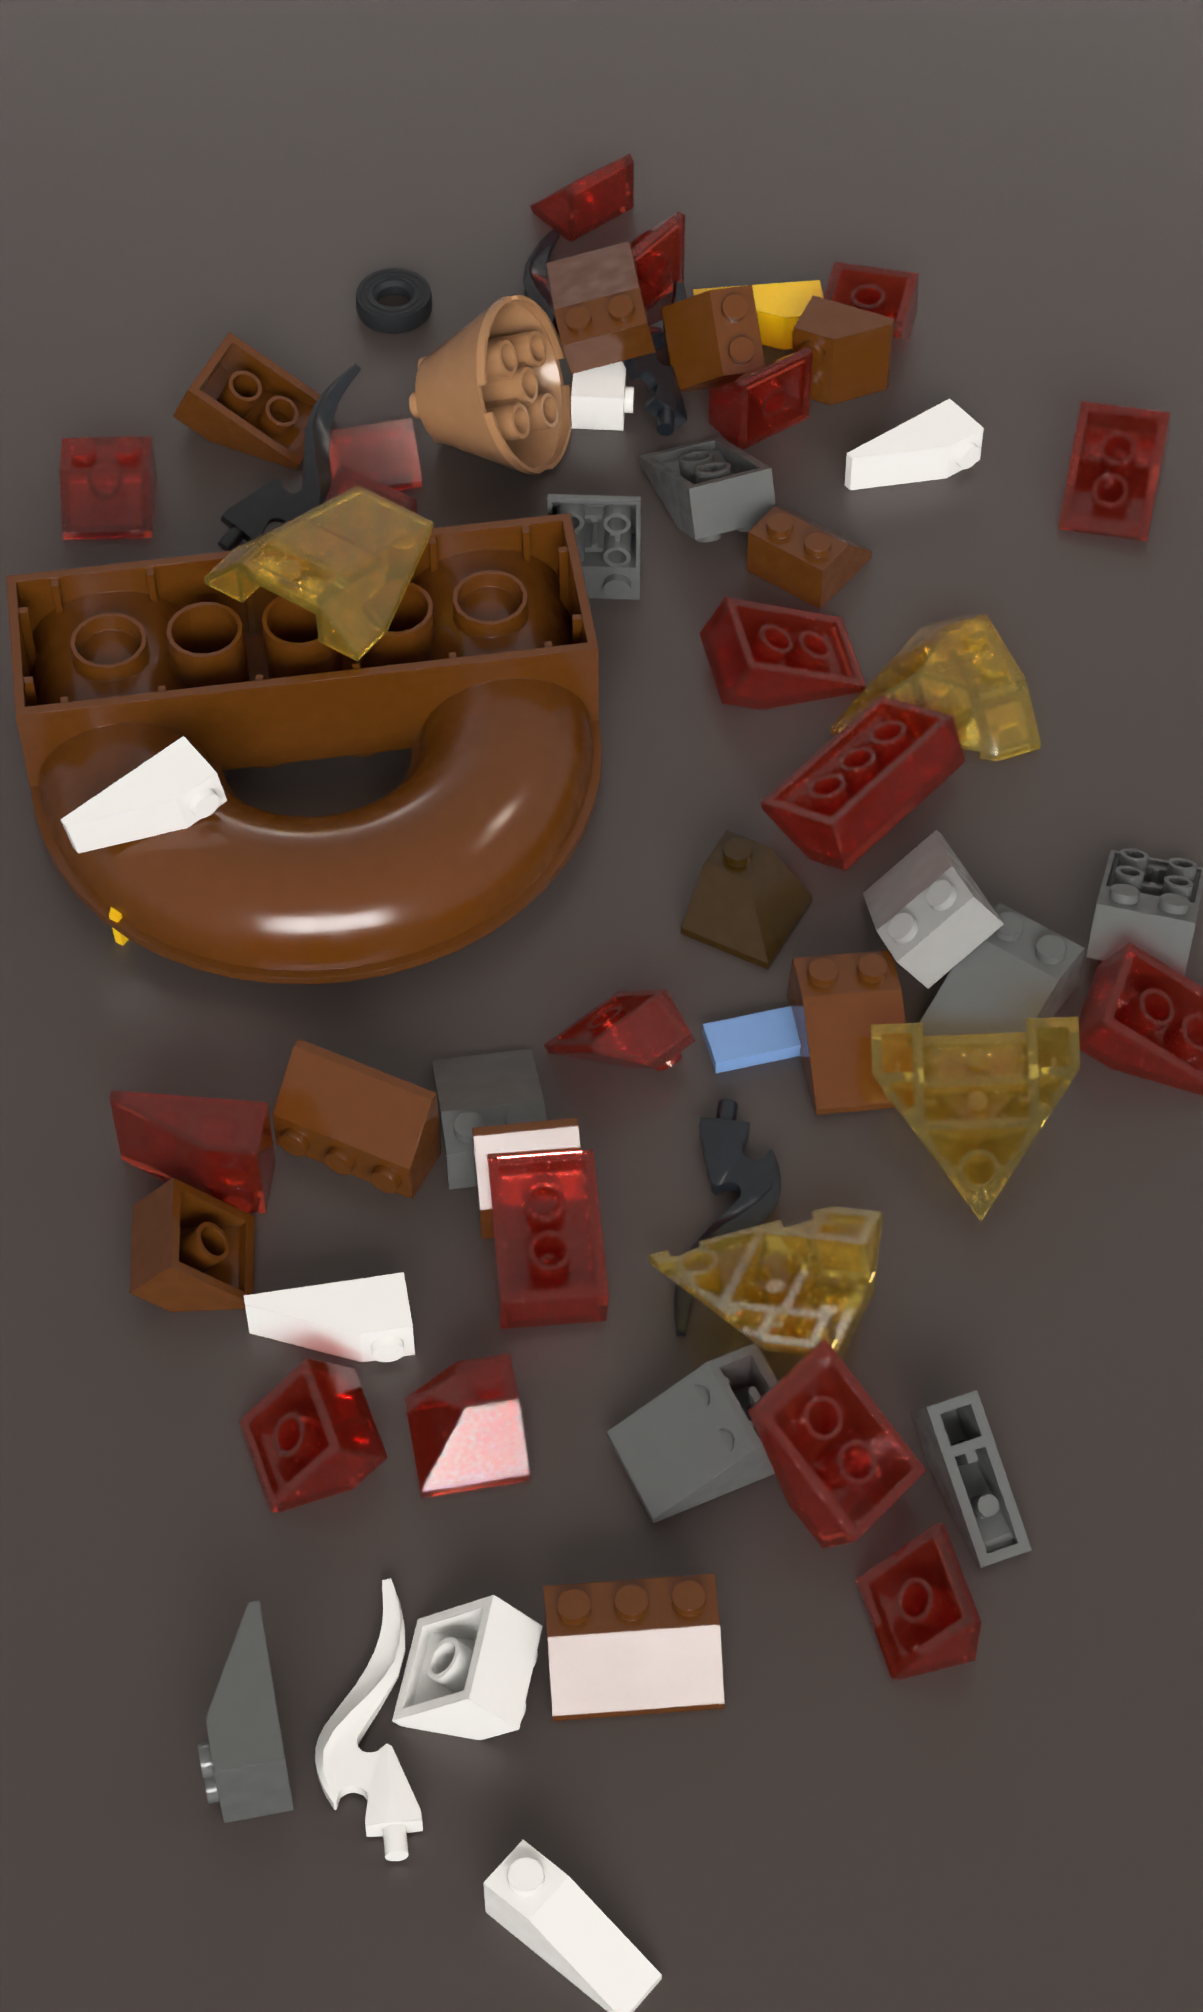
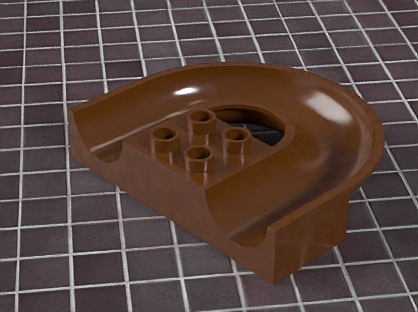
(477, 674)

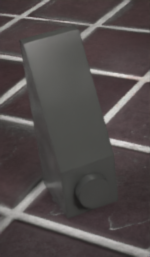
(971, 1477)

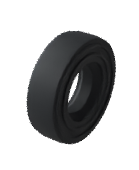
(393, 282)

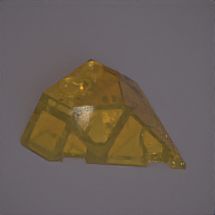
(965, 673)
(977, 1095)
(787, 1282)

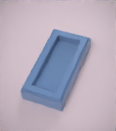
(752, 1039)

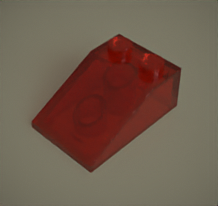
(1115, 471)
(778, 655)
(1145, 1020)
(202, 1141)
(547, 1239)
(832, 1448)

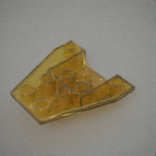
(337, 561)

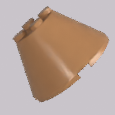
(499, 388)

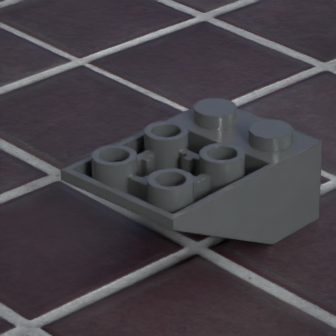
(607, 541)
(1148, 905)
(697, 1435)

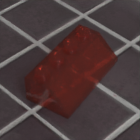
(865, 781)

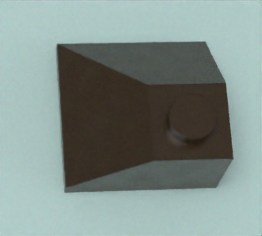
(745, 901)

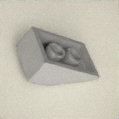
(930, 911)

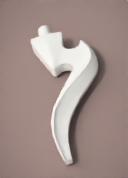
(378, 1774)

